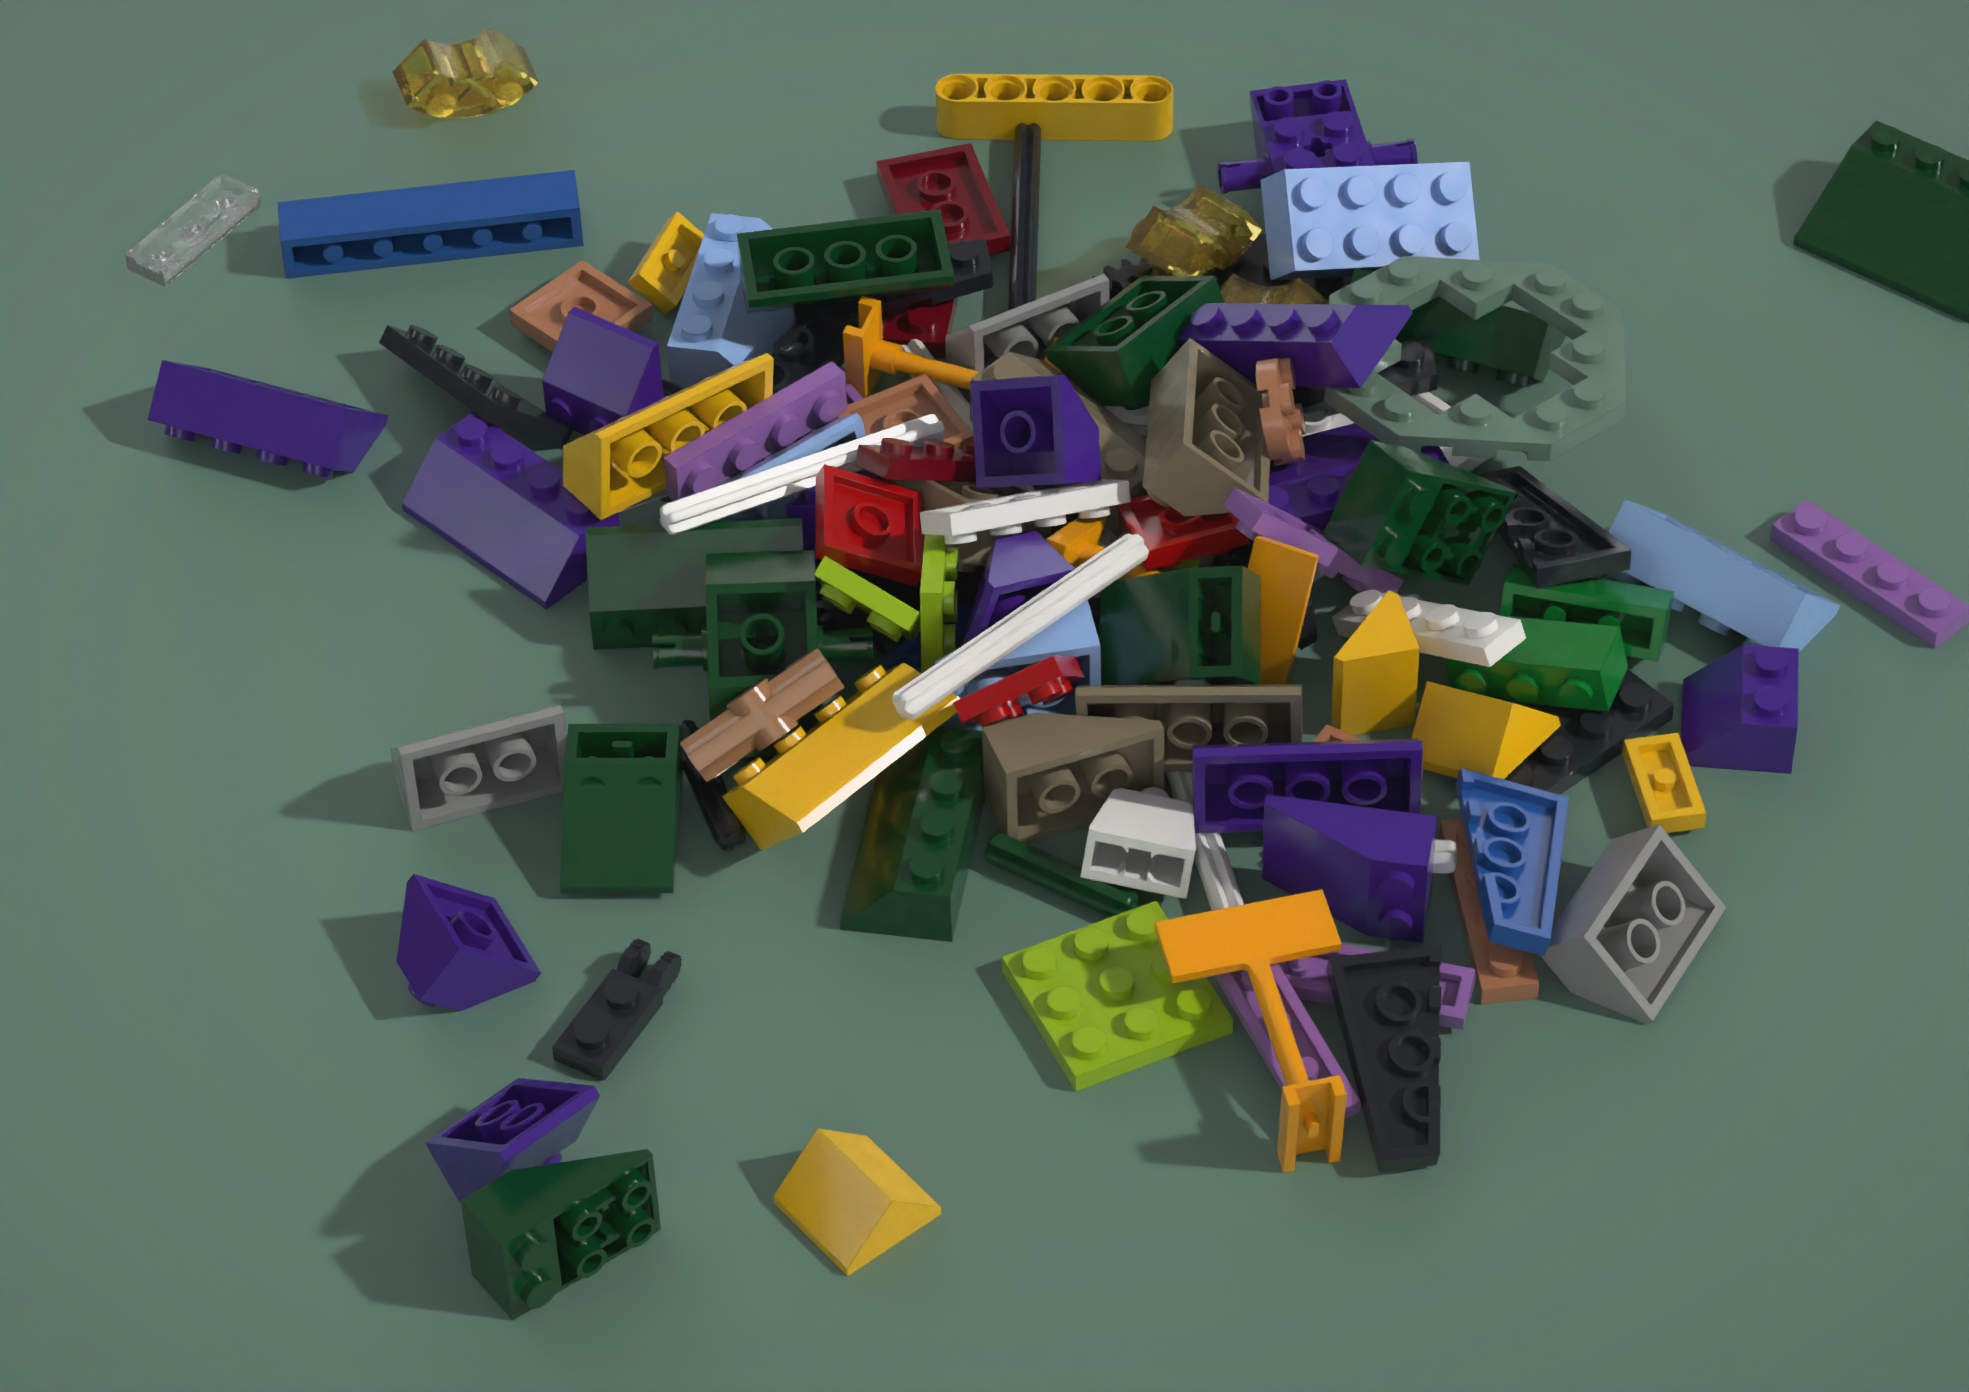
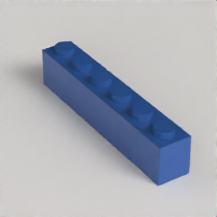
(430, 224)

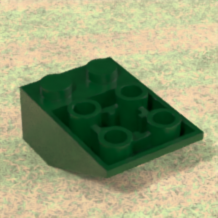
(1417, 515)
(1182, 628)
(621, 808)
(557, 1225)

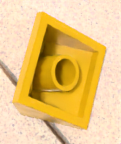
(1377, 673)
(1477, 732)
(852, 1198)

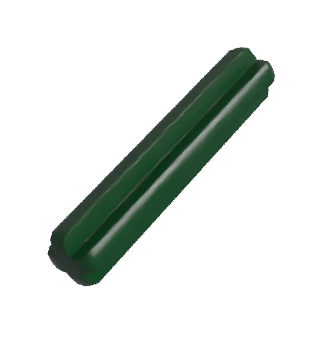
(1058, 876)

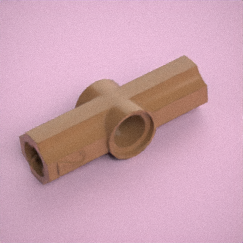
(761, 714)

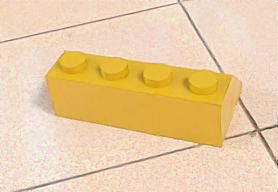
(625, 458)
(830, 759)

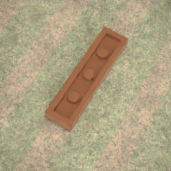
(1499, 970)

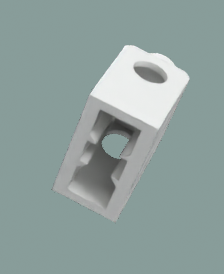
(1142, 842)

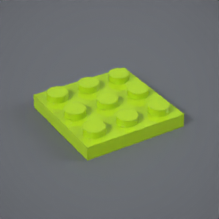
(1109, 998)

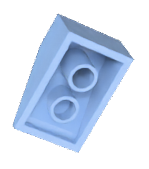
(1069, 636)

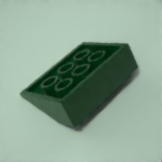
(1897, 218)

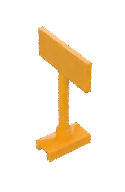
(869, 355)
(1285, 588)
(1251, 940)

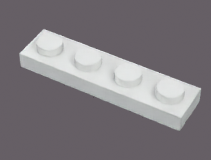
(1006, 513)
(1442, 629)

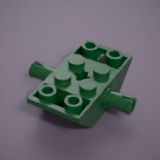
(753, 602)

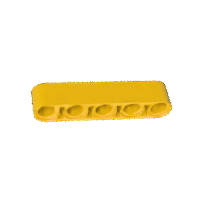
(1059, 104)

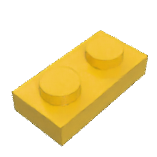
(668, 263)
(1664, 782)

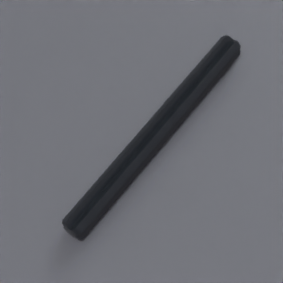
(1025, 215)

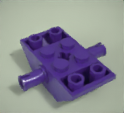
(1308, 129)

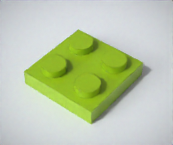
(938, 600)
(885, 612)

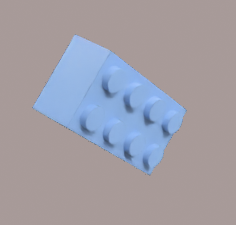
(1366, 217)

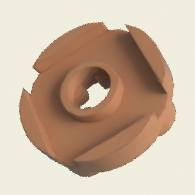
(1280, 418)

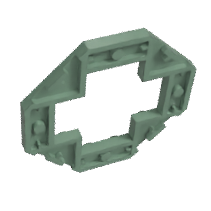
(1475, 427)

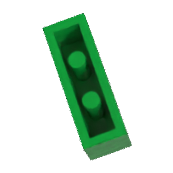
(1636, 609)
(1552, 667)

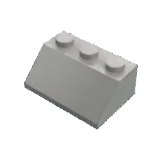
(1026, 328)
(481, 767)
(1633, 925)

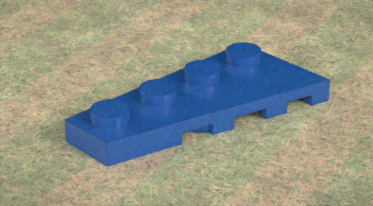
(1515, 856)

